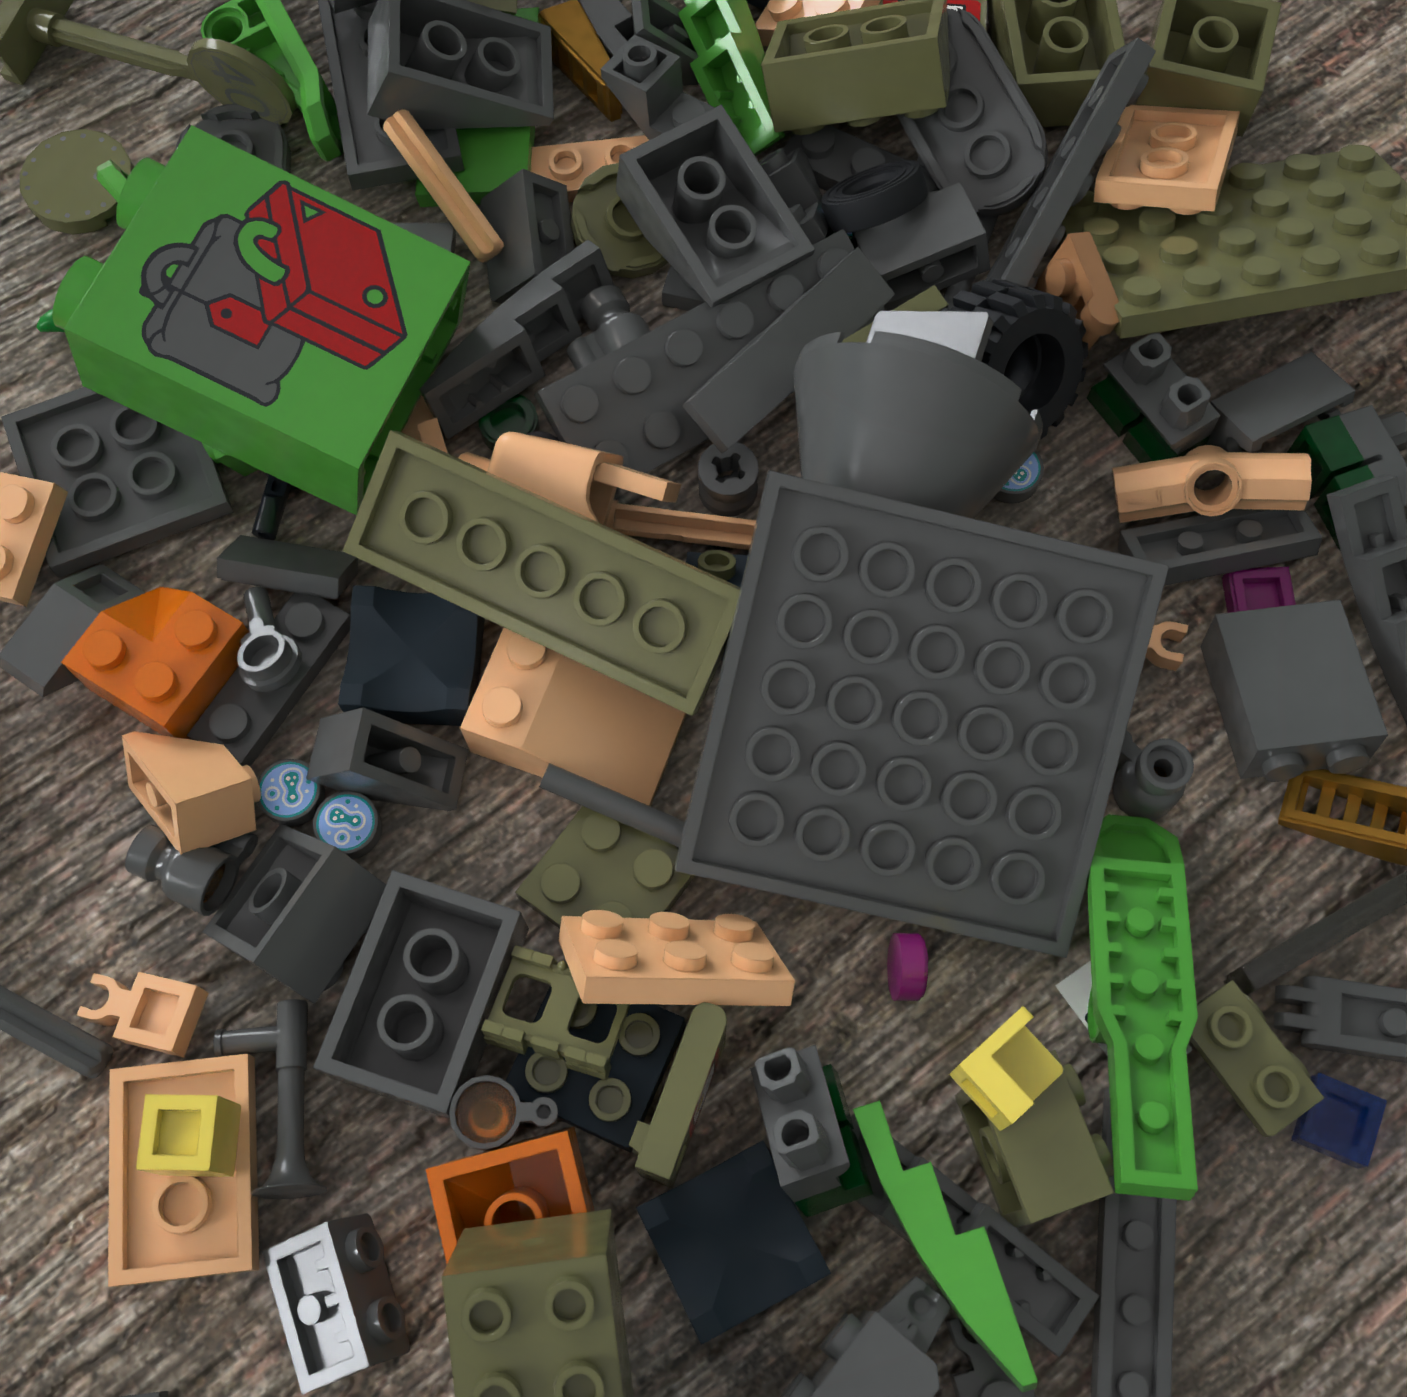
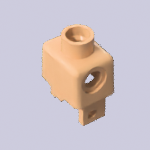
(569, 473)

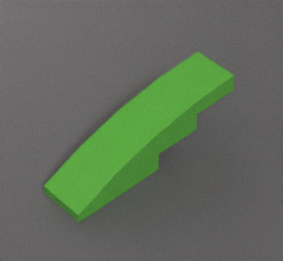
(731, 66)
(958, 1264)

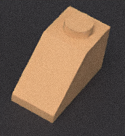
(191, 788)

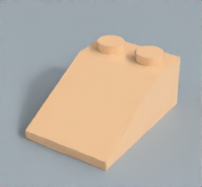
(556, 711)

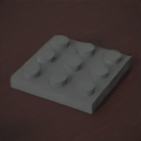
(122, 475)

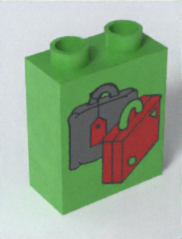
(262, 316)

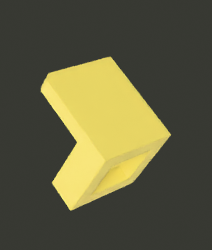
(1007, 1071)
(188, 1135)

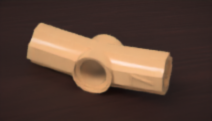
(1250, 482)

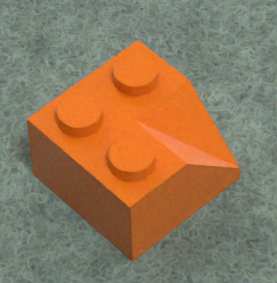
(159, 657)
(510, 1184)

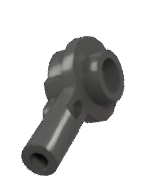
(265, 655)

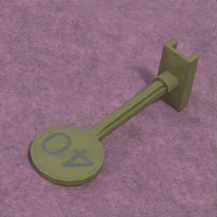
(218, 66)

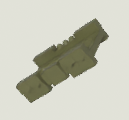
(550, 1033)

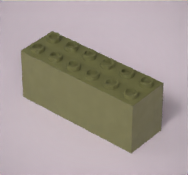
(537, 1310)

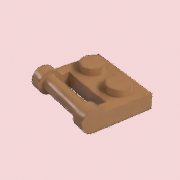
(1082, 280)

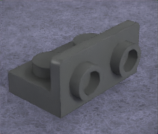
(336, 1301)

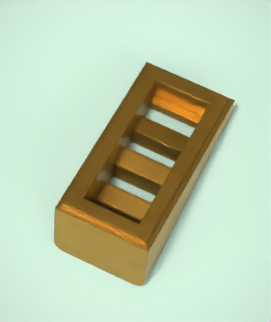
(580, 54)
(1358, 790)

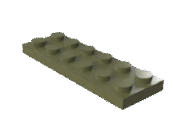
(544, 572)

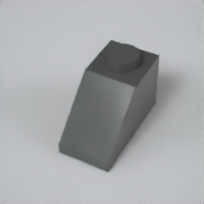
(387, 761)

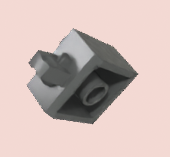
(880, 1350)

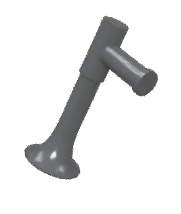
(289, 1039)

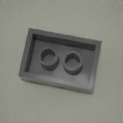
(421, 994)

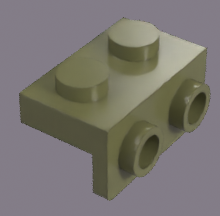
(1252, 1061)

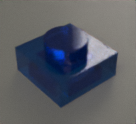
(1342, 1123)

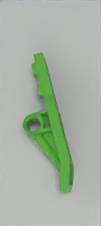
(270, 35)
(1144, 1003)

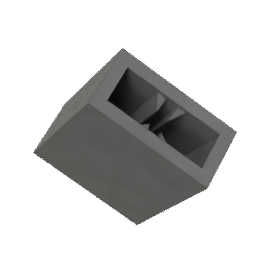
(1292, 690)

